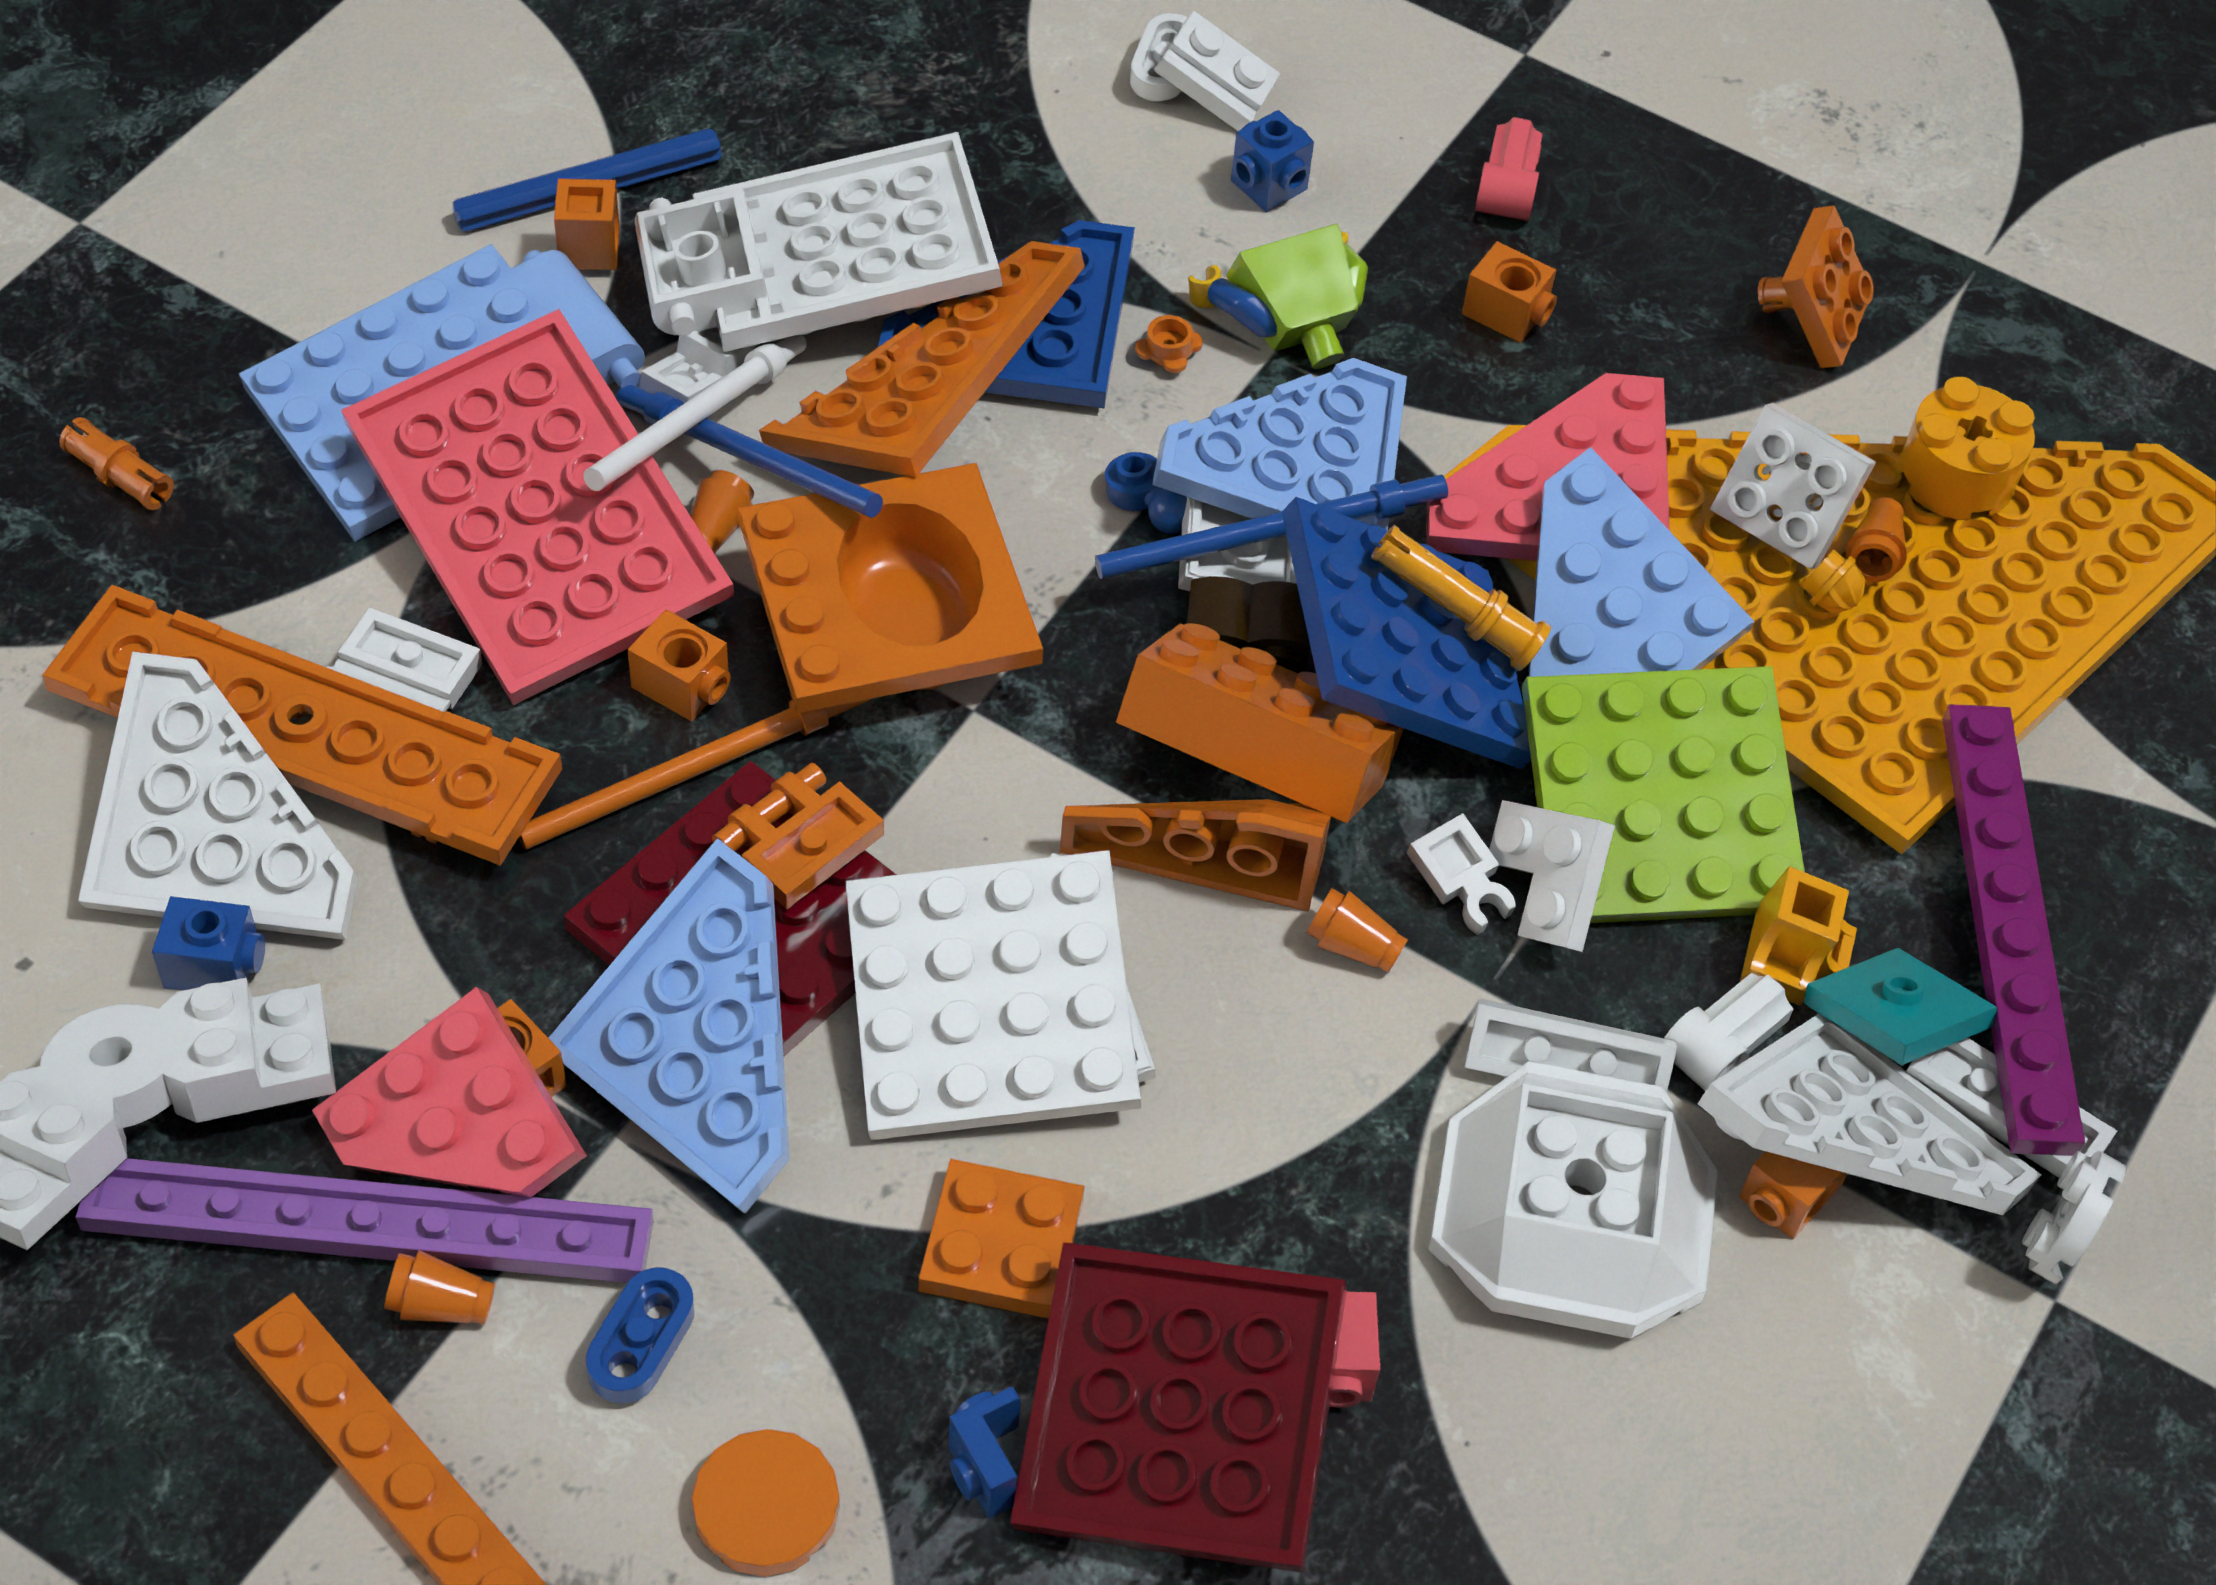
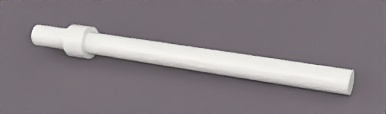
(759, 367)

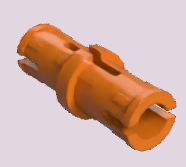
(116, 463)

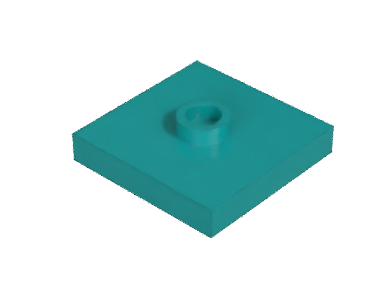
(1900, 1006)

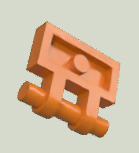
(810, 844)

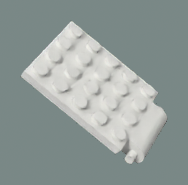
(818, 245)

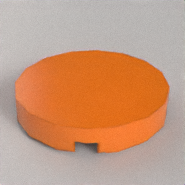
(766, 1502)

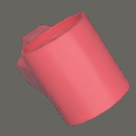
(1510, 175)

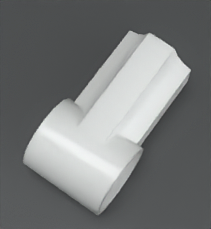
(1730, 1029)

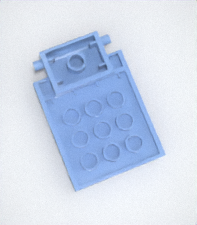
(406, 335)

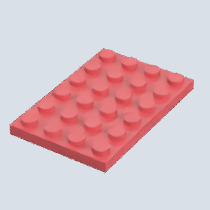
(494, 493)

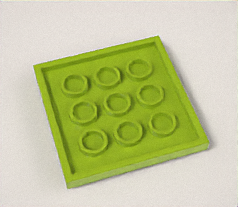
(1684, 773)

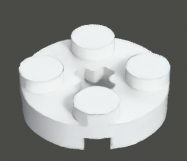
(2077, 1216)

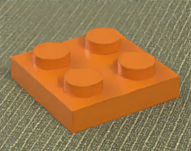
(999, 1237)

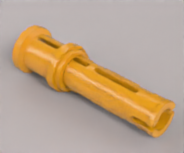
(1484, 612)

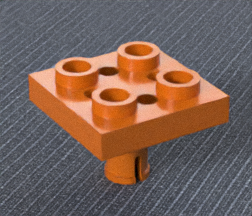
(1823, 287)

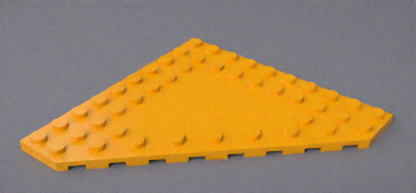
(1977, 616)

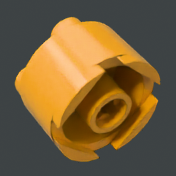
(1967, 449)

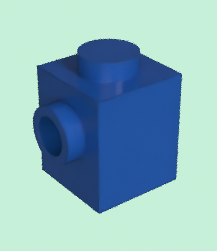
(206, 943)

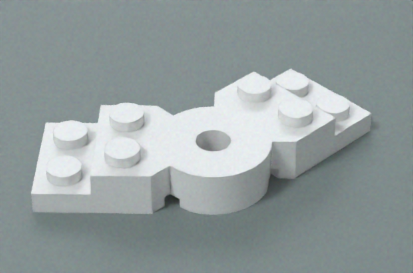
(119, 1065)

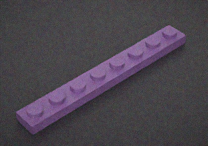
(369, 1219)

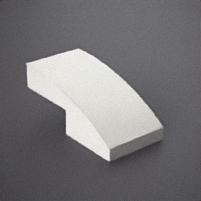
(693, 366)

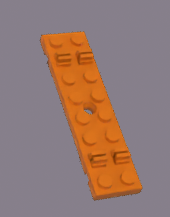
(359, 748)

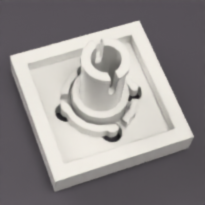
(1795, 482)

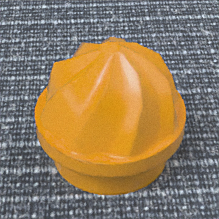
(1835, 583)

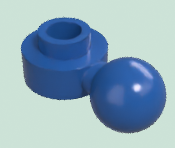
(1131, 488)

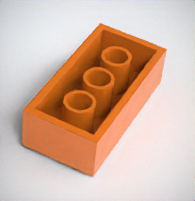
(1257, 721)

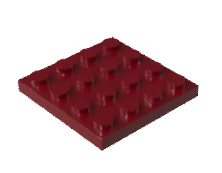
(810, 935)
(1181, 1407)

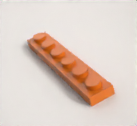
(379, 1450)

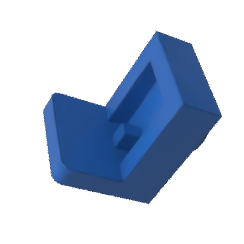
(978, 1459)

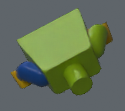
(1291, 291)

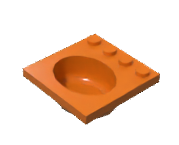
(889, 597)

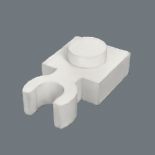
(1459, 864)

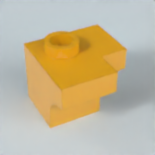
(1800, 933)

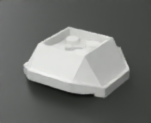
(1563, 1256)

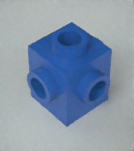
(1272, 160)

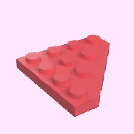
(1498, 496)

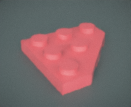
(454, 1108)

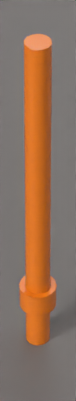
(676, 771)

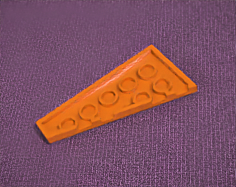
(926, 379)

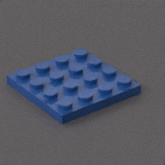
(1395, 649)

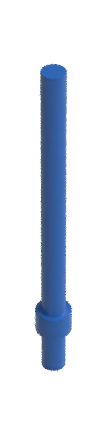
(772, 460)
(1382, 500)

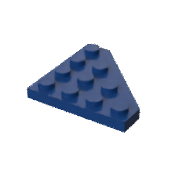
(1076, 341)

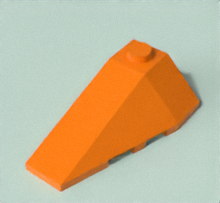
(1230, 846)

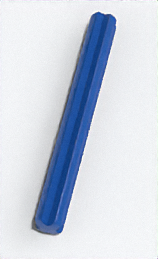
(626, 168)

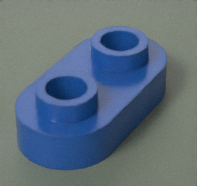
(638, 1339)

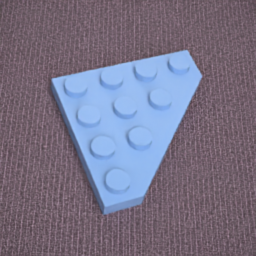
(1301, 441)
(1621, 583)
(692, 1028)

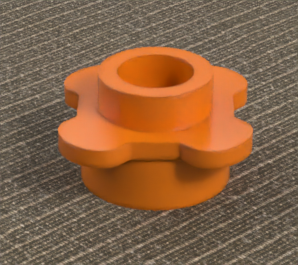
(1169, 343)

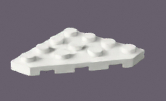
(206, 814)
(1859, 1113)

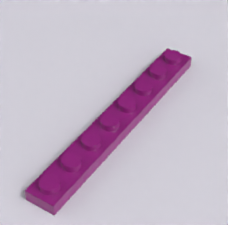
(2012, 933)

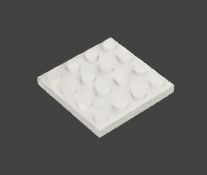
(991, 995)

